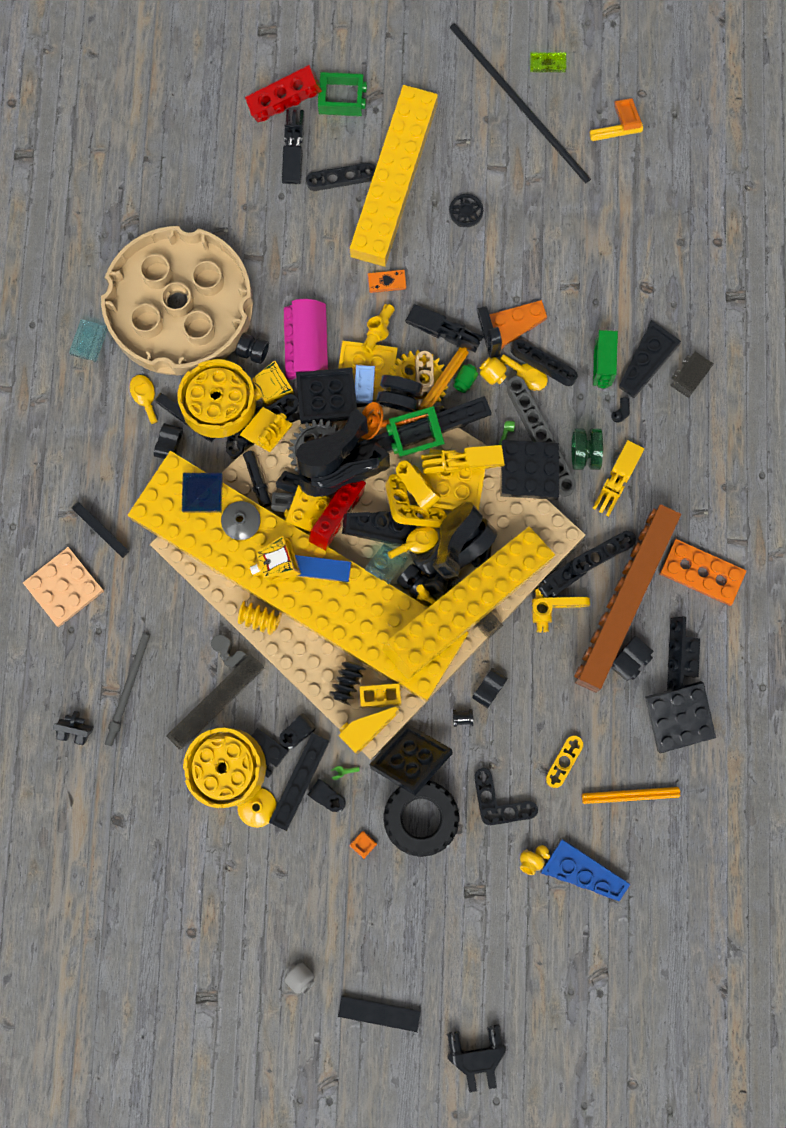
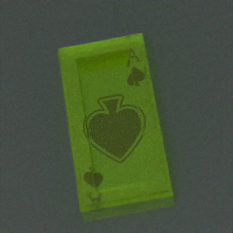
(547, 62)

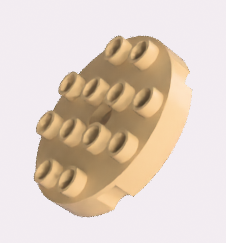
(171, 263)

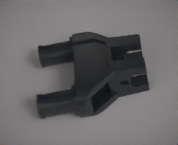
(477, 1060)

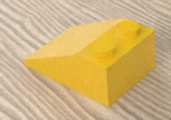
(364, 730)

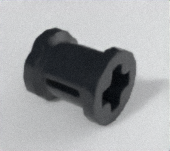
(463, 717)

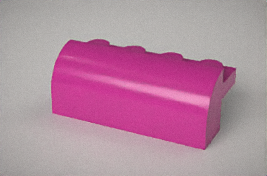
(305, 337)

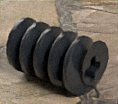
(346, 682)

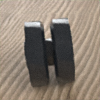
(399, 393)

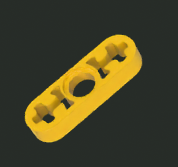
(561, 777)

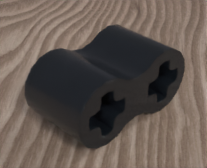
(168, 440)
(489, 688)

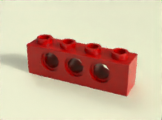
(273, 93)
(332, 517)

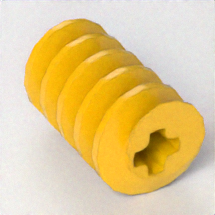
(257, 618)

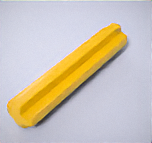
(612, 131)

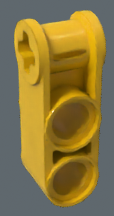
(417, 485)

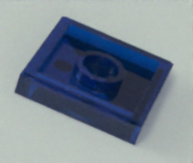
(202, 492)

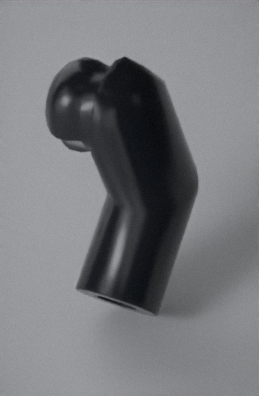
(624, 411)
(482, 558)

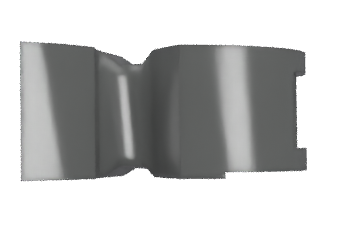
(223, 645)

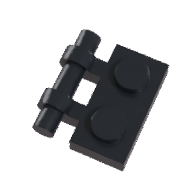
(272, 750)

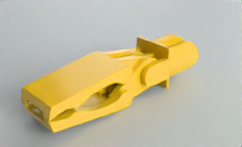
(474, 459)
(622, 470)

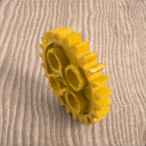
(409, 362)

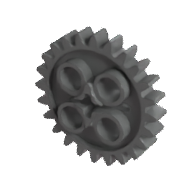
(311, 431)

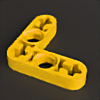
(404, 513)

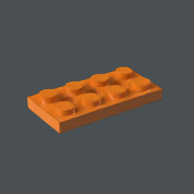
(705, 585)

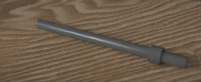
(115, 725)

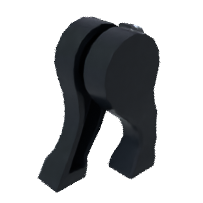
(323, 461)
(462, 540)

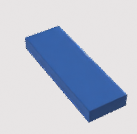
(324, 568)

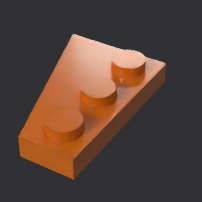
(518, 320)

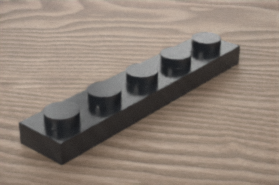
(299, 782)

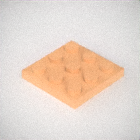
(63, 587)

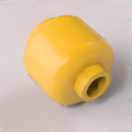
(493, 370)

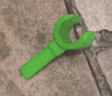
(508, 426)
(341, 771)

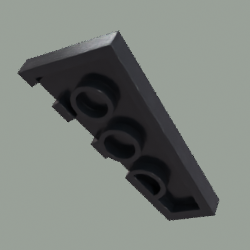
(651, 354)
(376, 527)

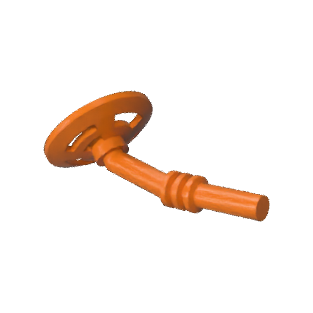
(376, 422)

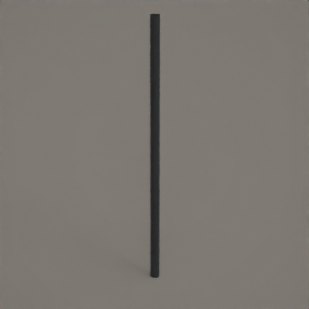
(519, 102)

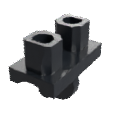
(73, 725)

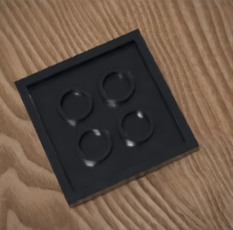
(326, 395)
(530, 470)
(680, 717)
(411, 759)

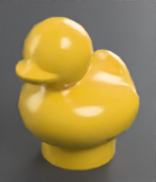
(533, 861)

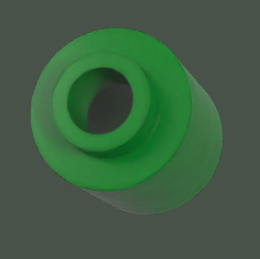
(465, 378)

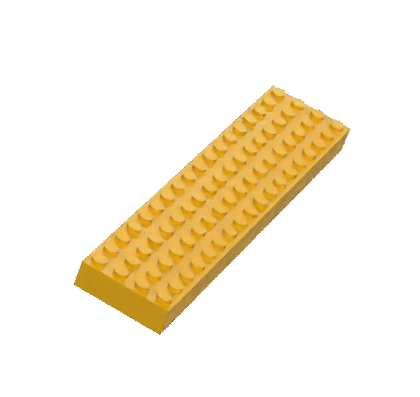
(349, 615)

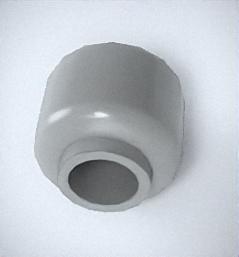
(299, 978)

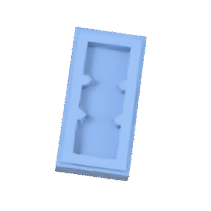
(364, 384)

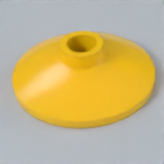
(263, 815)

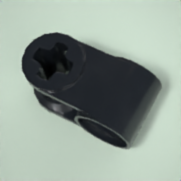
(299, 729)
(324, 794)

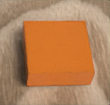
(363, 844)

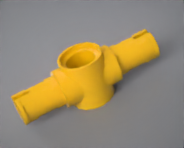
(377, 328)

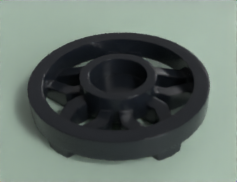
(466, 210)

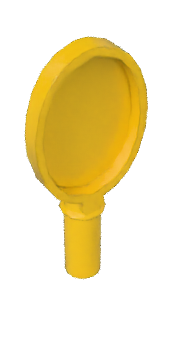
(533, 378)
(144, 394)
(418, 542)
(424, 597)

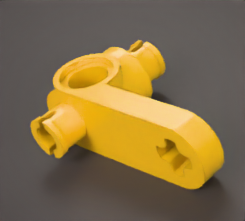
(543, 619)

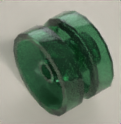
(587, 449)

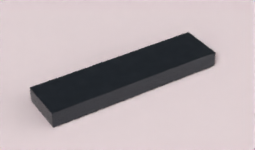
(379, 1013)

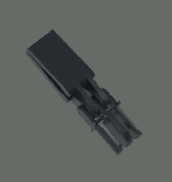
(293, 154)
(438, 326)

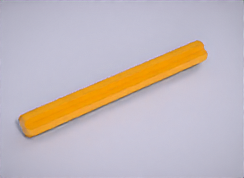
(444, 378)
(630, 795)

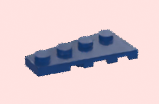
(577, 868)

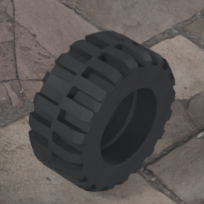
(421, 845)

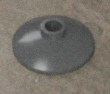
(244, 529)

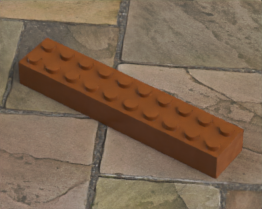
(627, 600)

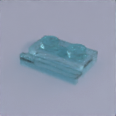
(88, 340)
(383, 566)

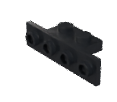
(683, 654)

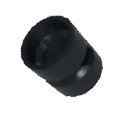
(252, 348)
(406, 577)

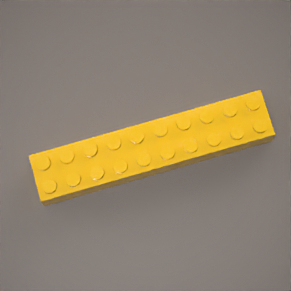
(393, 176)
(467, 603)

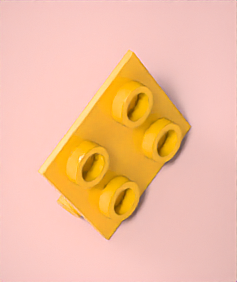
(266, 429)
(305, 510)

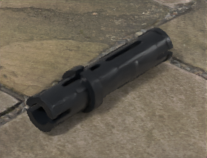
(259, 485)

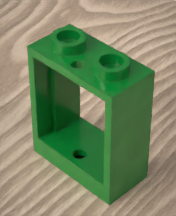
(341, 108)
(605, 358)
(434, 427)

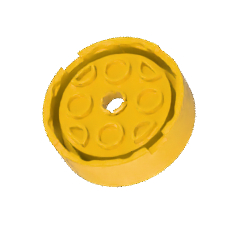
(227, 413)
(244, 767)

